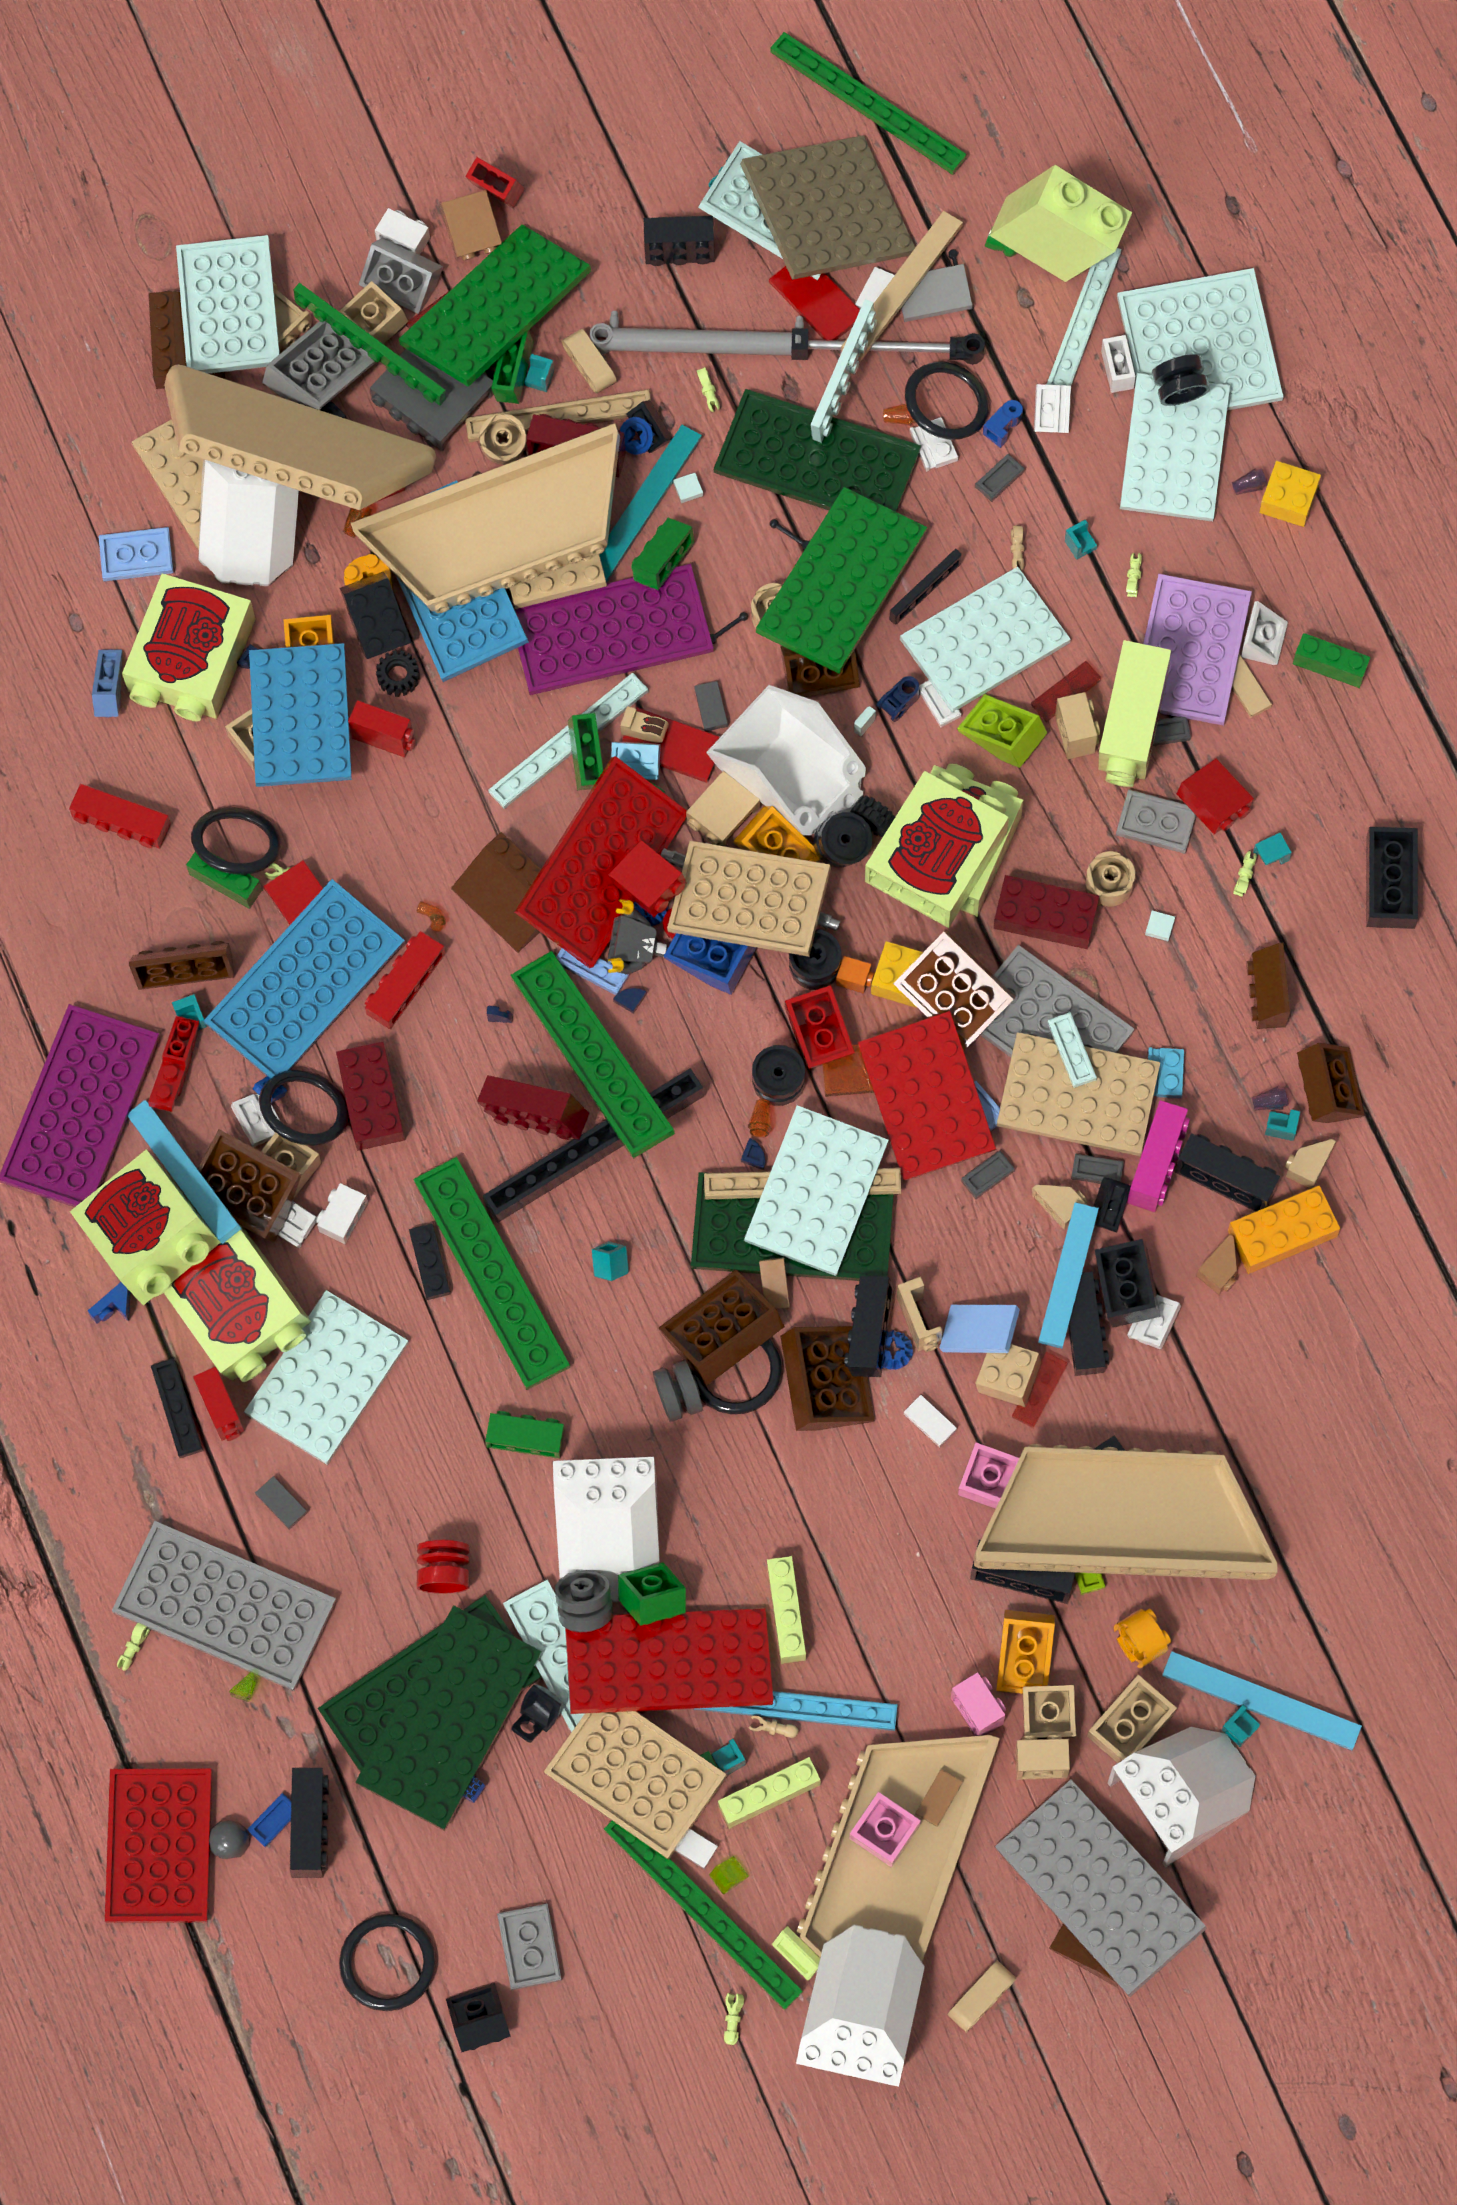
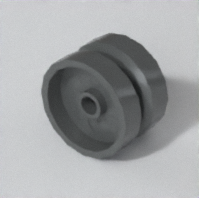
(681, 1389)
(584, 1601)

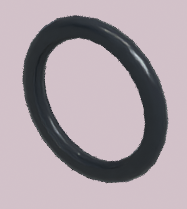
(926, 424)
(229, 867)
(290, 1134)
(756, 1402)
(421, 1985)

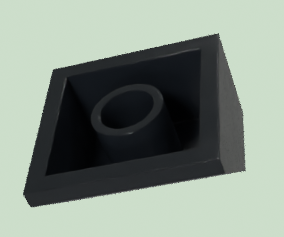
(478, 2017)

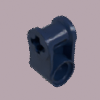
(898, 702)

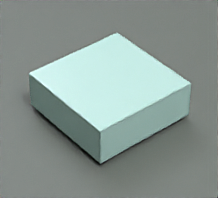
(688, 487)
(864, 721)
(1160, 925)

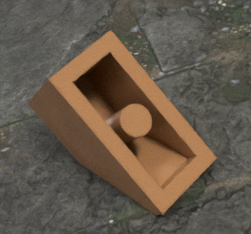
(1220, 1268)

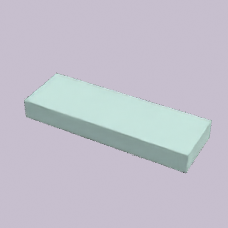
(1071, 1050)

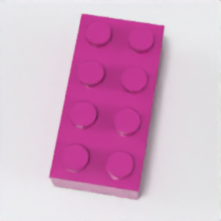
(1156, 1159)

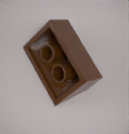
(812, 679)
(1269, 987)
(1330, 1083)

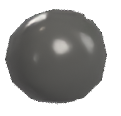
(228, 1839)

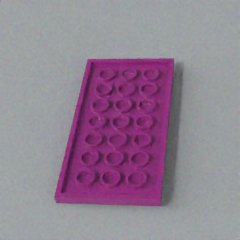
(612, 631)
(79, 1107)

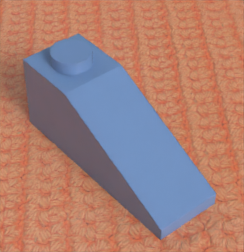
(107, 683)

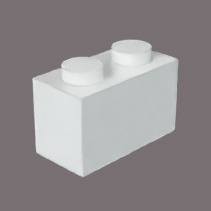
(403, 231)
(1118, 363)
(342, 1213)

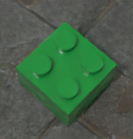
(651, 1593)

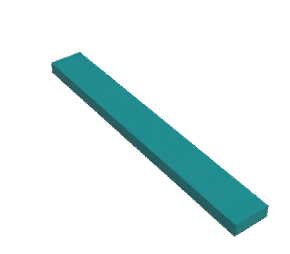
(648, 498)

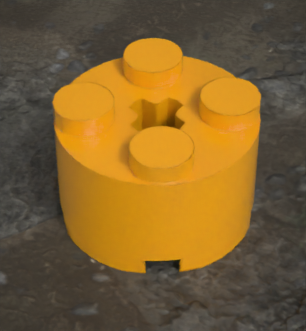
(365, 567)
(1142, 1637)

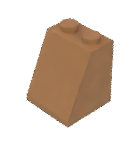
(470, 225)

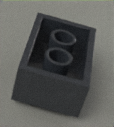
(679, 240)
(375, 615)
(1127, 1283)

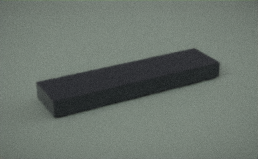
(925, 587)
(176, 1408)

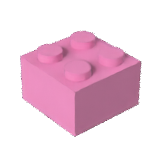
(987, 1475)
(978, 1705)
(884, 1829)

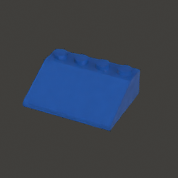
(710, 960)

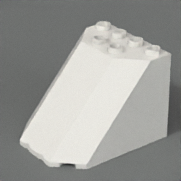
(245, 526)
(791, 759)
(606, 1516)
(1188, 1787)
(862, 2005)

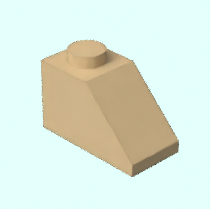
(1309, 1163)
(1058, 1201)

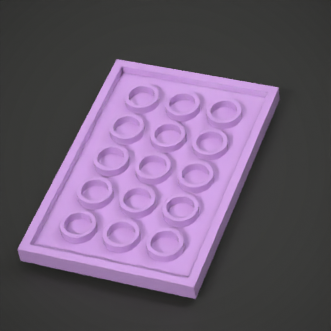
(1205, 633)

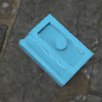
(641, 757)
(1170, 1072)

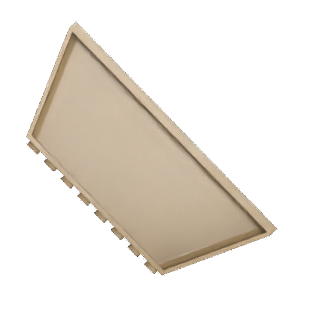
(290, 441)
(500, 523)
(1125, 1516)
(911, 1893)

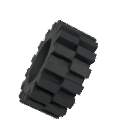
(397, 660)
(874, 814)

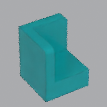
(539, 373)
(1080, 540)
(1273, 849)
(189, 1008)
(1282, 1125)
(610, 1261)
(1240, 1726)
(729, 1758)

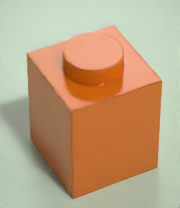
(854, 975)

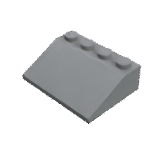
(316, 367)

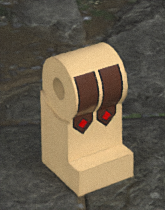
(643, 726)

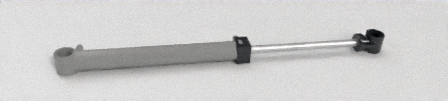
(758, 342)

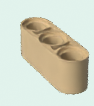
(589, 361)
(981, 1996)

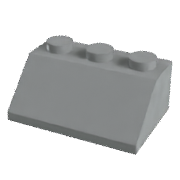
(401, 274)

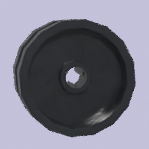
(1180, 380)
(853, 831)
(820, 966)
(773, 1062)

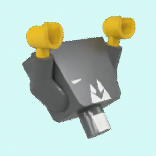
(632, 941)

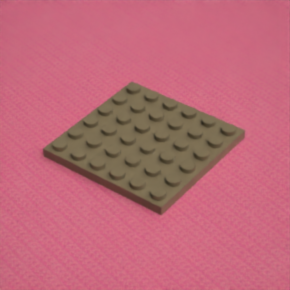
(827, 207)

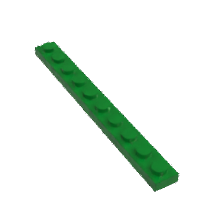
(868, 103)
(709, 1917)

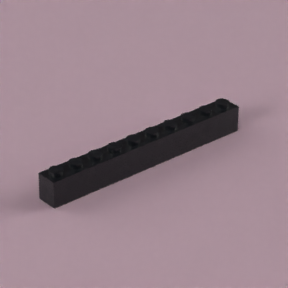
(582, 1152)

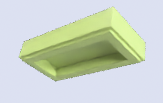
(797, 1953)

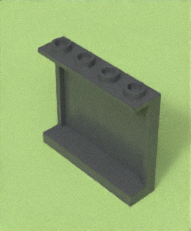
(420, 415)

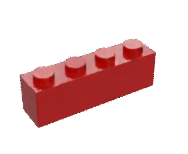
(119, 816)
(404, 980)

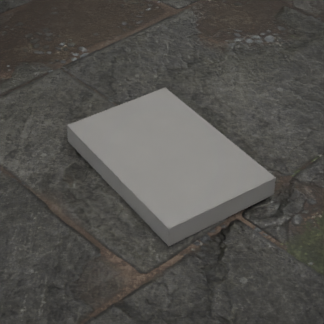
(938, 294)
(1156, 821)
(529, 1947)

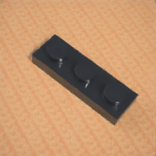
(429, 1261)

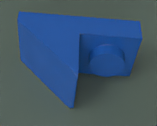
(117, 1298)

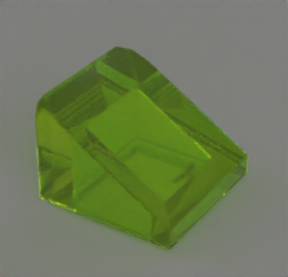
(244, 1688)
(728, 1875)

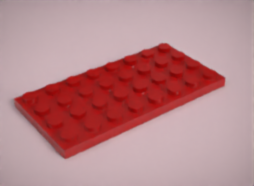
(573, 893)
(671, 1663)

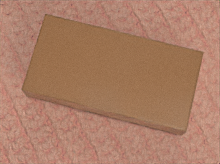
(774, 1282)
(938, 1798)

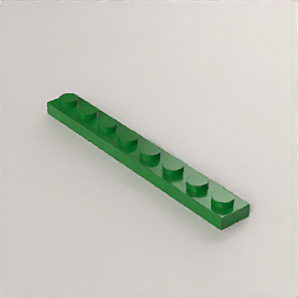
(375, 349)

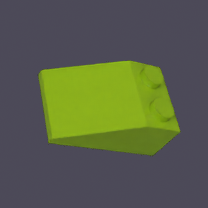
(1003, 730)

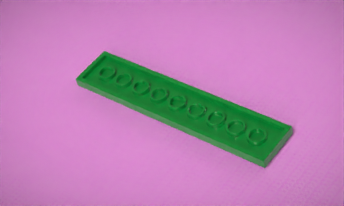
(592, 1054)
(491, 1273)

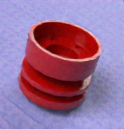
(443, 1566)

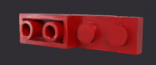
(174, 1064)

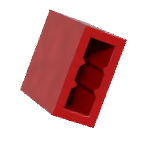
(495, 182)
(381, 729)
(1215, 796)
(648, 879)
(218, 1404)

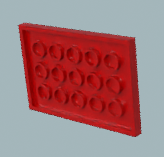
(927, 1096)
(158, 1845)

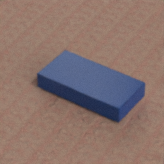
(272, 1821)

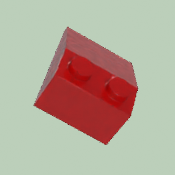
(819, 1027)

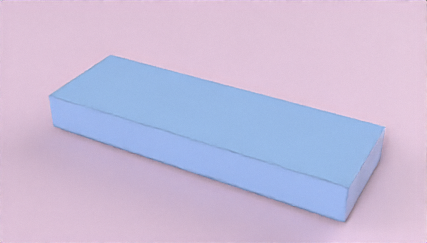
(597, 975)

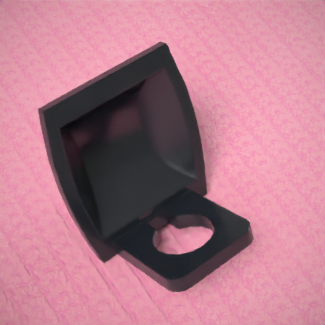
(540, 1708)

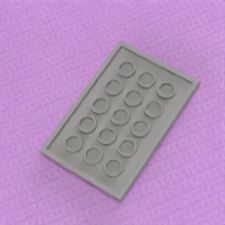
(1046, 995)

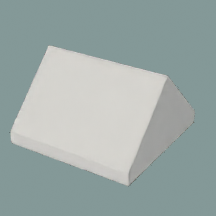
(1264, 635)

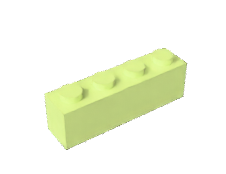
(786, 1610)
(769, 1792)

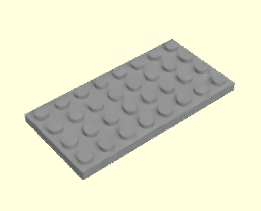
(224, 1605)
(1100, 1888)

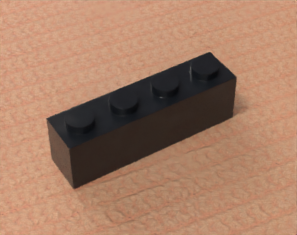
(869, 1326)
(1085, 1329)

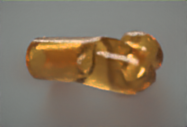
(434, 913)

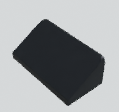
(649, 413)
(1111, 1203)

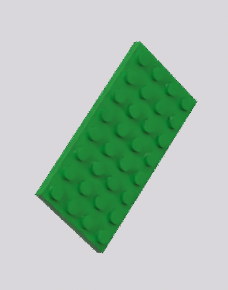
(494, 305)
(841, 580)

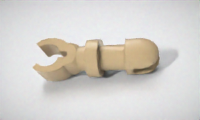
(1017, 547)
(774, 1727)

